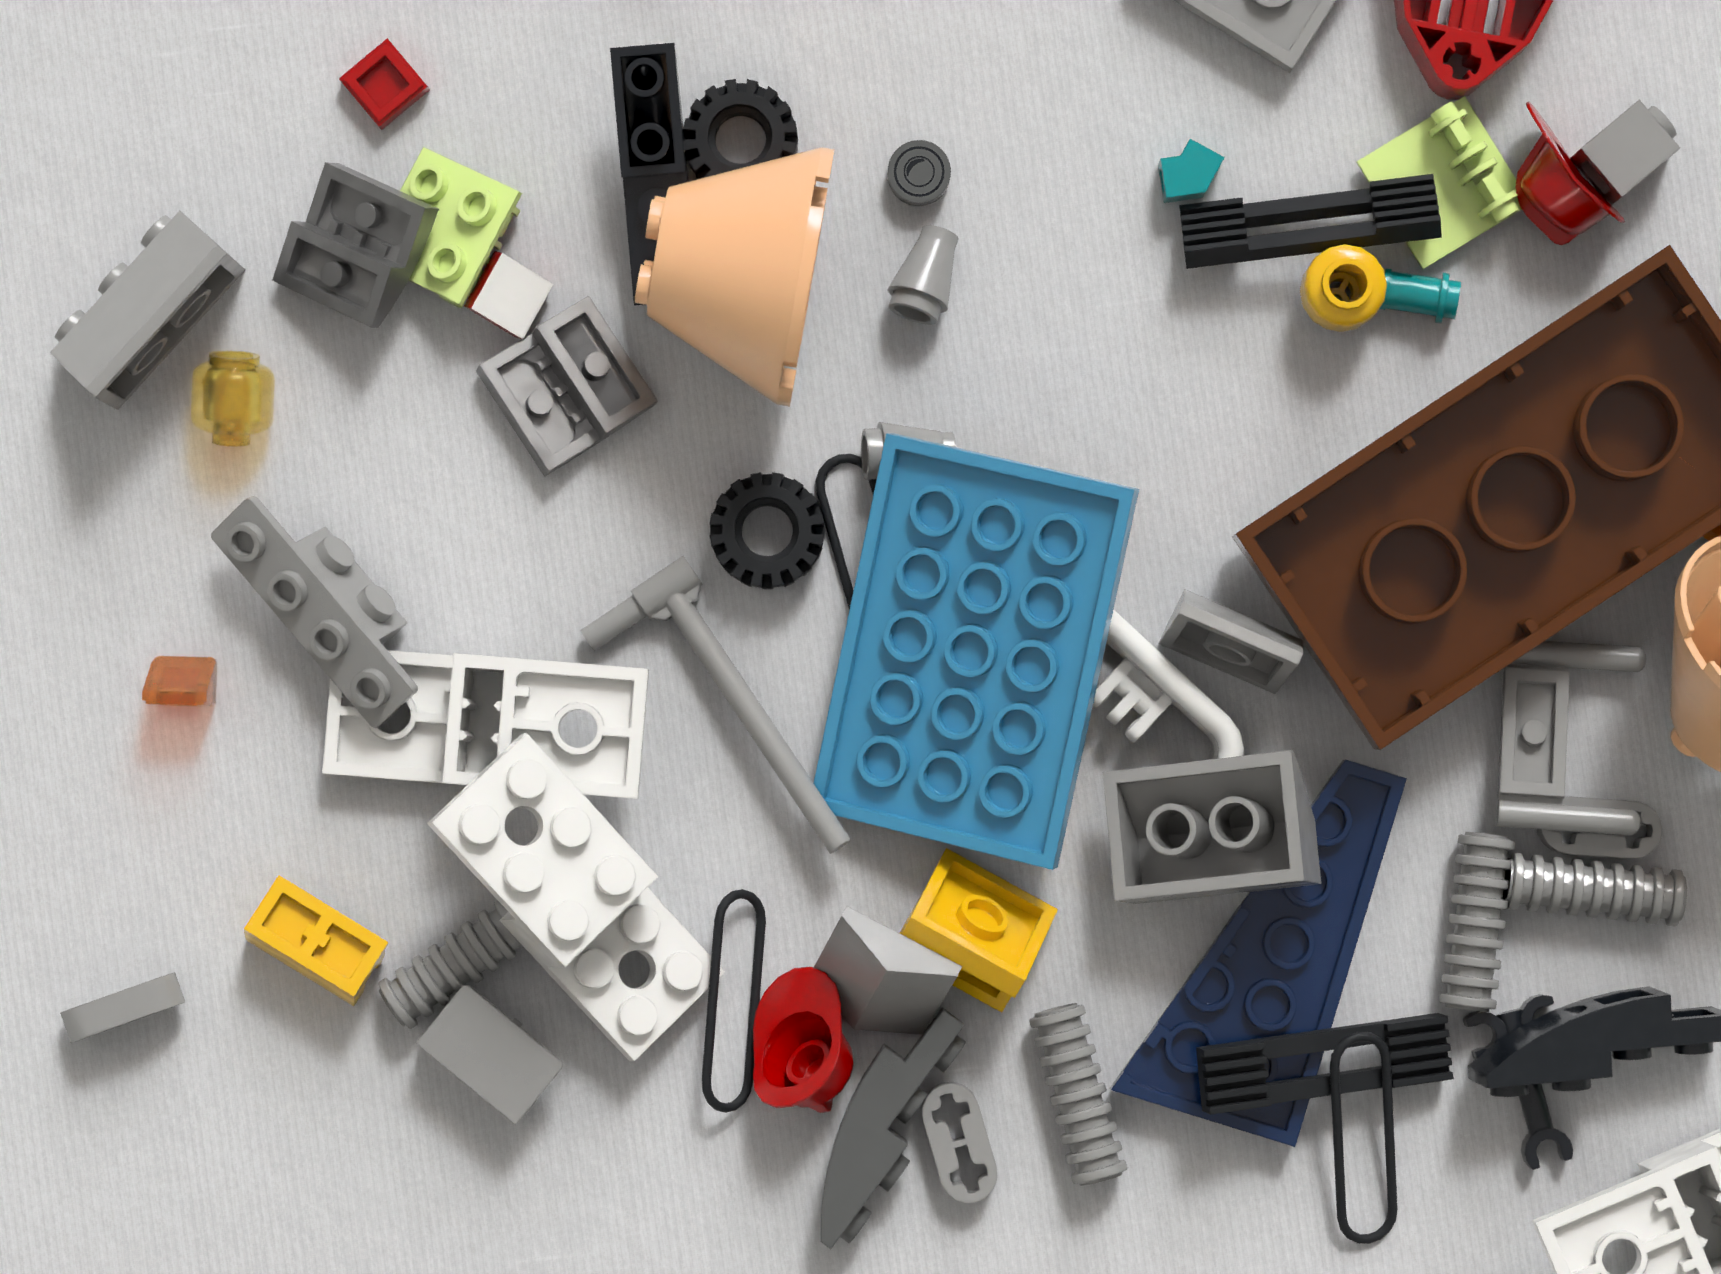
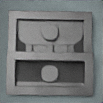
(355, 245)
(566, 386)

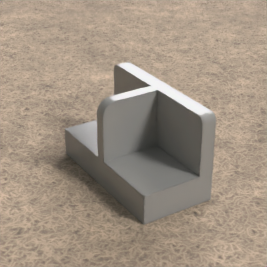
(490, 1053)

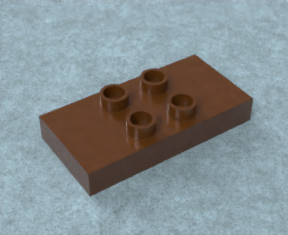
(1506, 503)

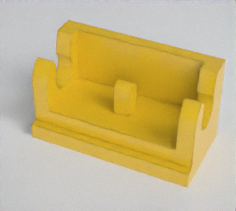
(315, 940)

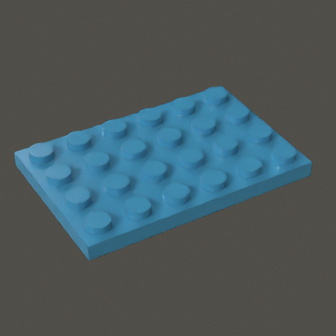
(973, 649)

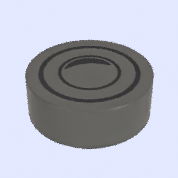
(919, 173)

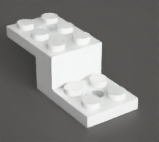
(480, 704)
(576, 896)
(1665, 1213)

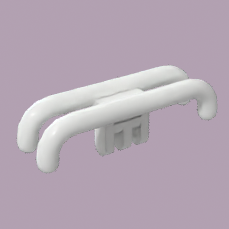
(1152, 683)

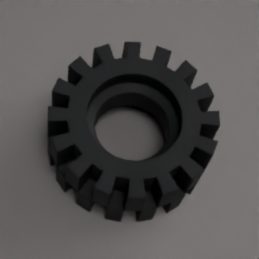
(729, 102)
(757, 492)

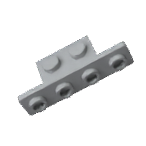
(324, 604)

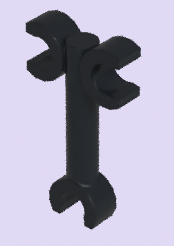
(1533, 1104)

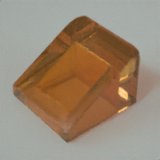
(181, 681)

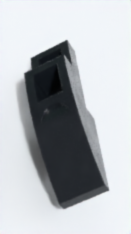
(648, 137)
(1577, 1041)

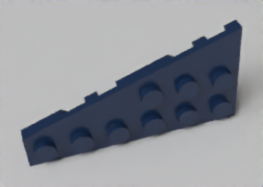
(1276, 963)

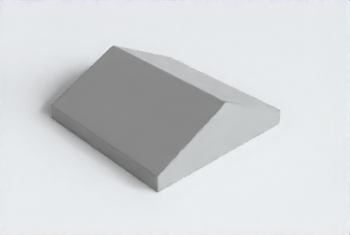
(1232, 642)
(884, 976)

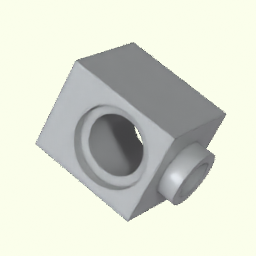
(1627, 150)

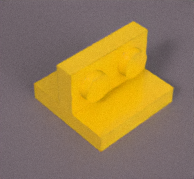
(981, 926)

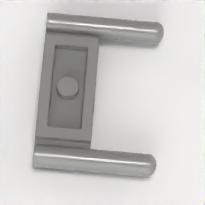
(1536, 739)

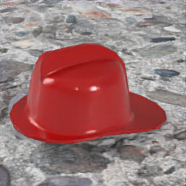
(1556, 192)
(800, 1042)

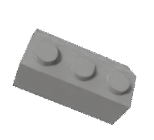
(145, 309)
(1210, 828)

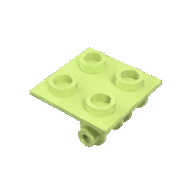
(1469, 176)
(467, 225)

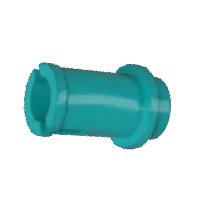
(1422, 294)

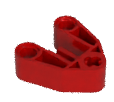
(1463, 35)

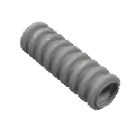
(1596, 889)
(1477, 922)
(449, 967)
(1078, 1094)

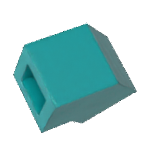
(1188, 174)

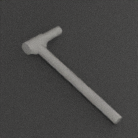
(672, 596)

